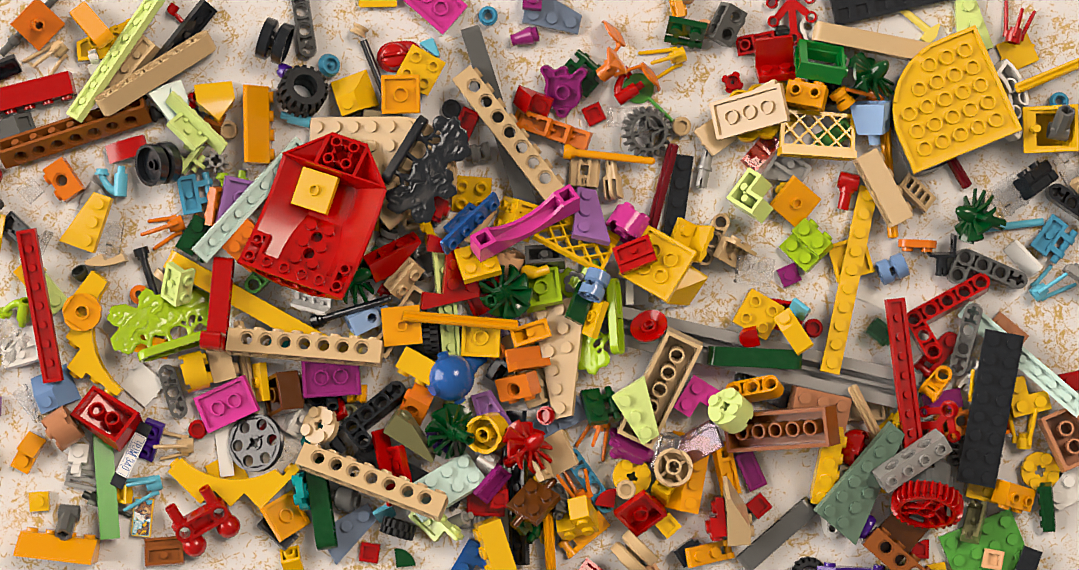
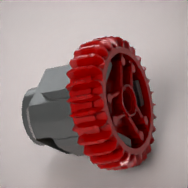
(929, 499)

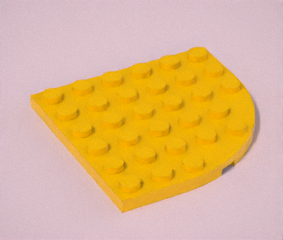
(950, 102)

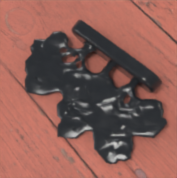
(430, 173)

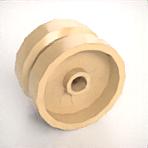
(636, 550)

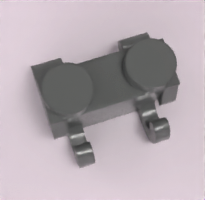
(425, 260)

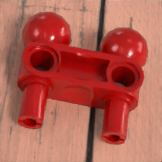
(201, 521)

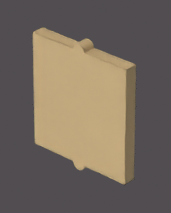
(707, 136)

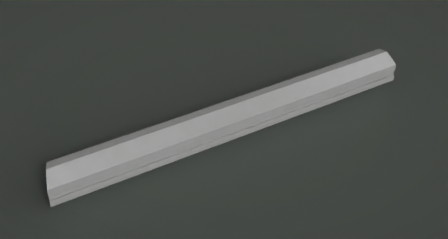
(873, 380)

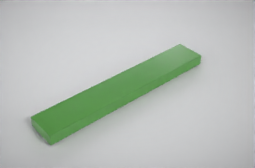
(106, 492)

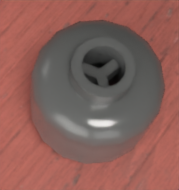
(346, 499)

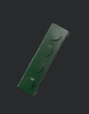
(1047, 507)

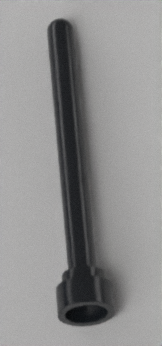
(142, 255)
(319, 321)

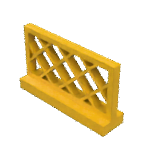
(813, 151)
(569, 252)

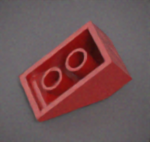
(107, 417)

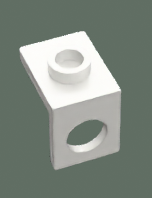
(487, 462)

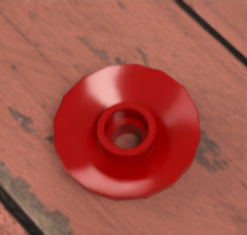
(648, 325)

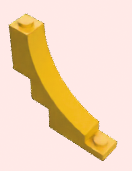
(258, 489)

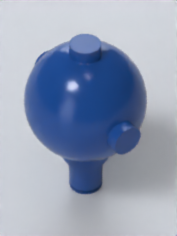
(453, 376)

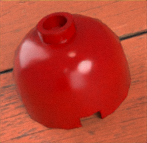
(854, 446)

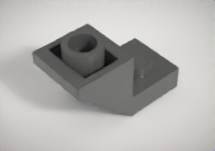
(16, 124)

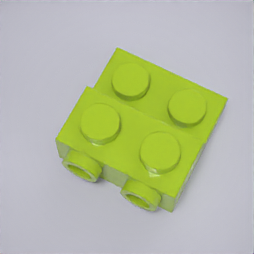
(807, 245)
(546, 291)

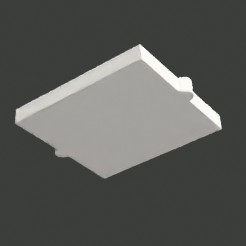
(142, 384)

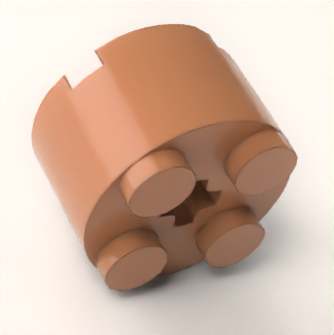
(62, 428)

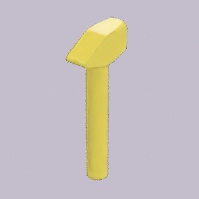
(930, 32)

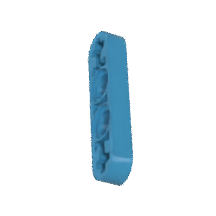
(592, 478)

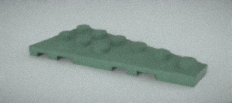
(855, 493)

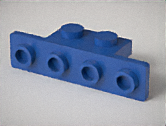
(466, 221)

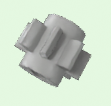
(220, 165)

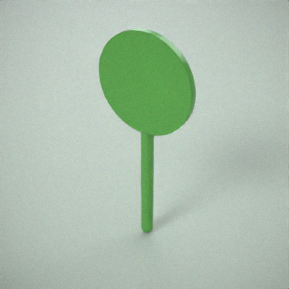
(645, 93)

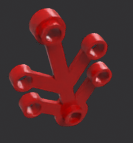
(791, 6)
(945, 416)

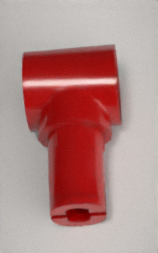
(847, 185)

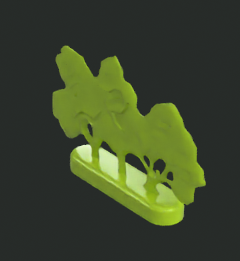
(157, 317)
(590, 358)

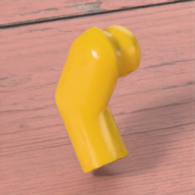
(534, 272)

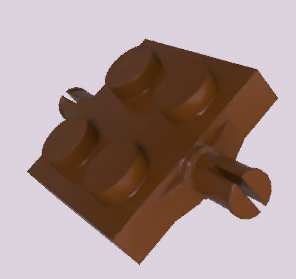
(533, 502)

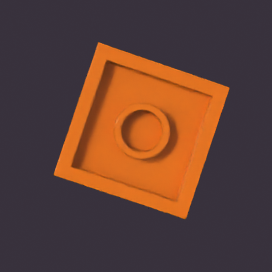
(37, 24)

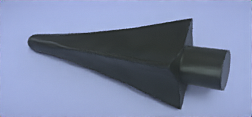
(92, 500)

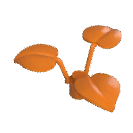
(613, 62)

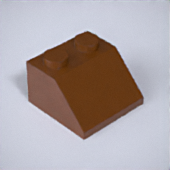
(284, 394)

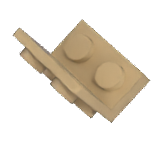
(562, 457)

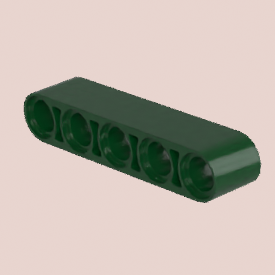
(753, 357)
(322, 511)

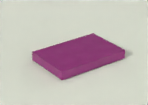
(330, 379)

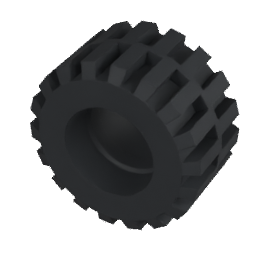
(311, 81)

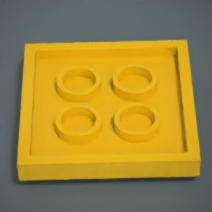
(666, 274)

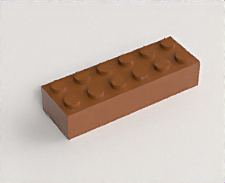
(787, 430)

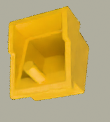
(1035, 124)

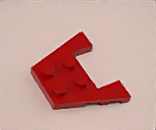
(452, 285)

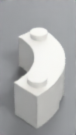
(1009, 77)

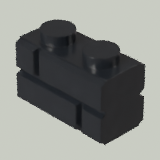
(1035, 180)

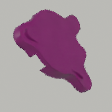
(563, 87)
(628, 449)

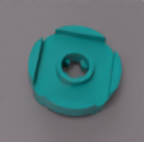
(302, 496)

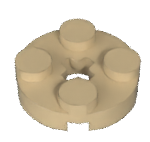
(311, 421)

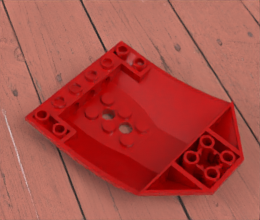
(286, 230)

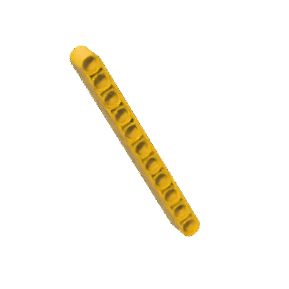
(249, 302)

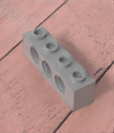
(912, 460)

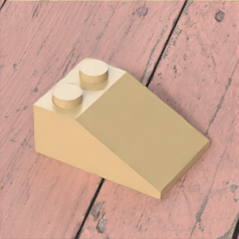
(738, 520)

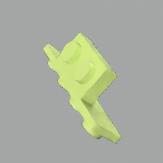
(191, 127)
(436, 529)

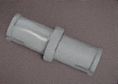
(704, 169)

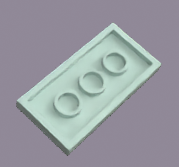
(455, 478)

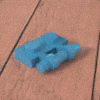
(189, 192)
(1049, 235)

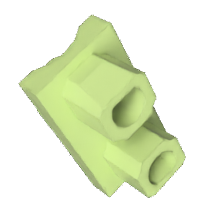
(192, 158)

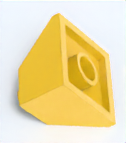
(354, 93)
(688, 287)

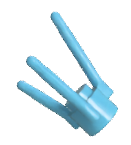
(1040, 291)
(152, 483)

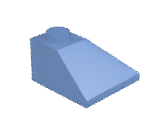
(54, 394)

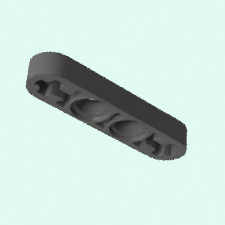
(304, 20)
(969, 340)

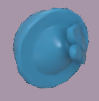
(329, 65)

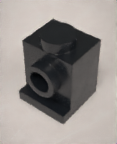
(680, 550)

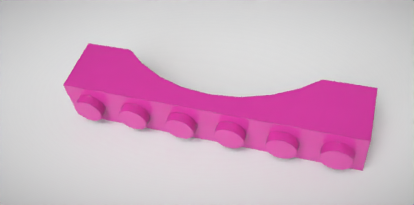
(498, 238)

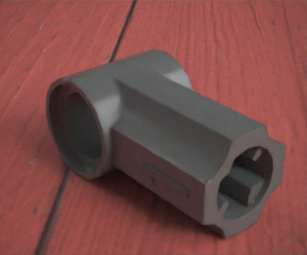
(1060, 127)
(67, 518)

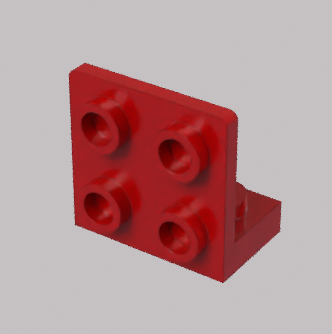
(774, 58)

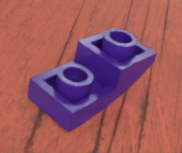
(148, 452)

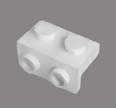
(317, 305)

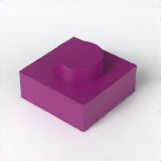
(534, 5)
(789, 275)

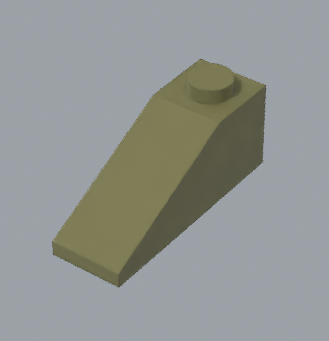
(407, 432)

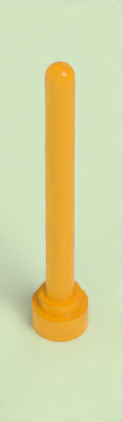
(572, 152)

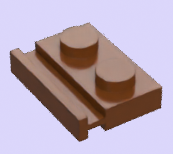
(163, 552)

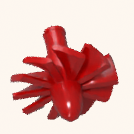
(524, 444)

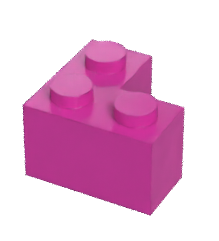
(694, 392)

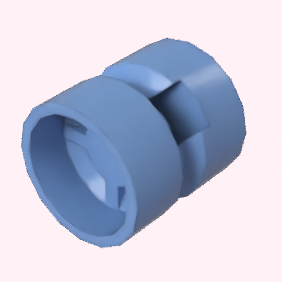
(898, 266)
(594, 286)

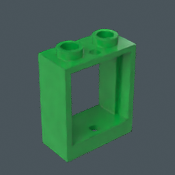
(822, 52)

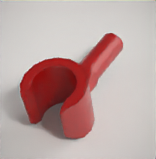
(172, 10)

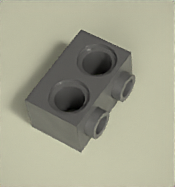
(722, 22)

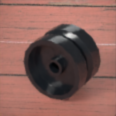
(274, 41)
(158, 163)

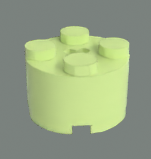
(730, 410)

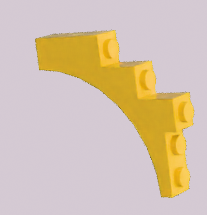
(88, 359)

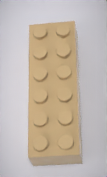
(666, 377)

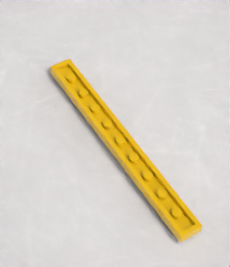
(848, 282)

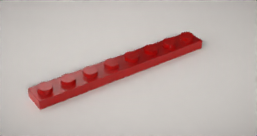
(39, 305)
(903, 370)

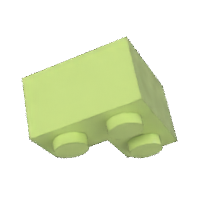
(749, 195)

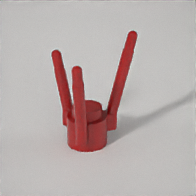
(1014, 35)

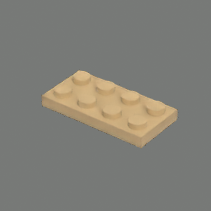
(749, 111)

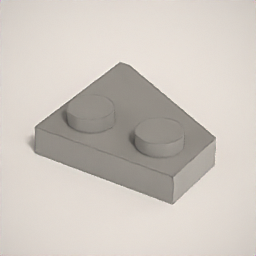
(785, 167)

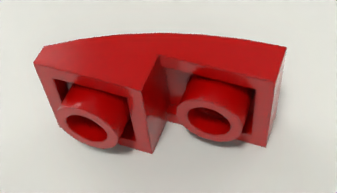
(745, 44)
(124, 149)

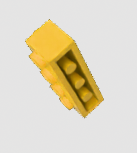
(826, 469)

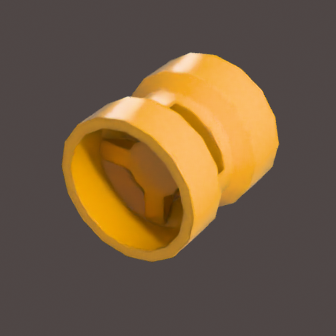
(842, 98)
(362, 398)

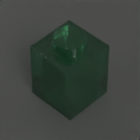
(878, 332)

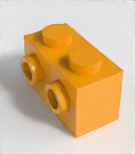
(806, 95)
(1013, 496)

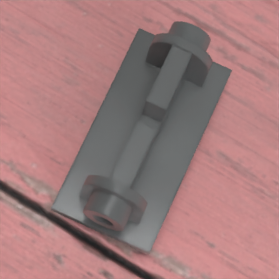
(562, 506)

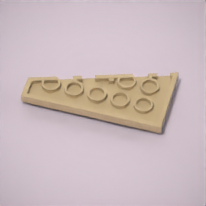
(564, 355)

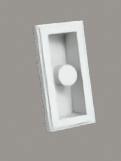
(1022, 258)
(294, 421)

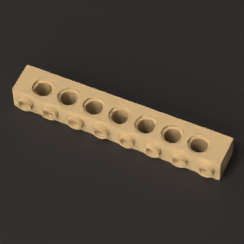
(463, 82)
(371, 358)
(432, 510)

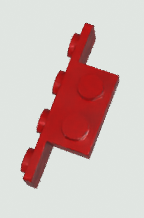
(390, 457)

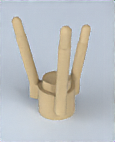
(56, 48)
(185, 445)

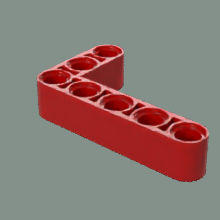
(219, 305)
(942, 310)

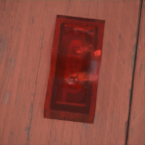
(760, 152)

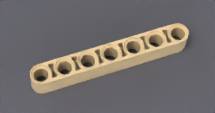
(867, 41)
(155, 73)

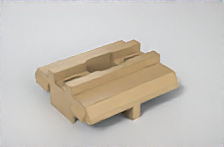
(592, 178)

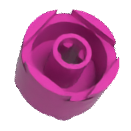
(627, 222)

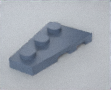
(554, 16)

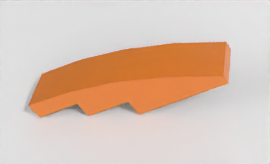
(553, 130)

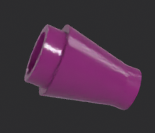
(526, 36)

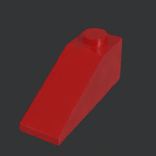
(388, 258)

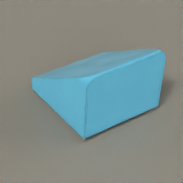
(431, 47)
(799, 309)
(383, 511)

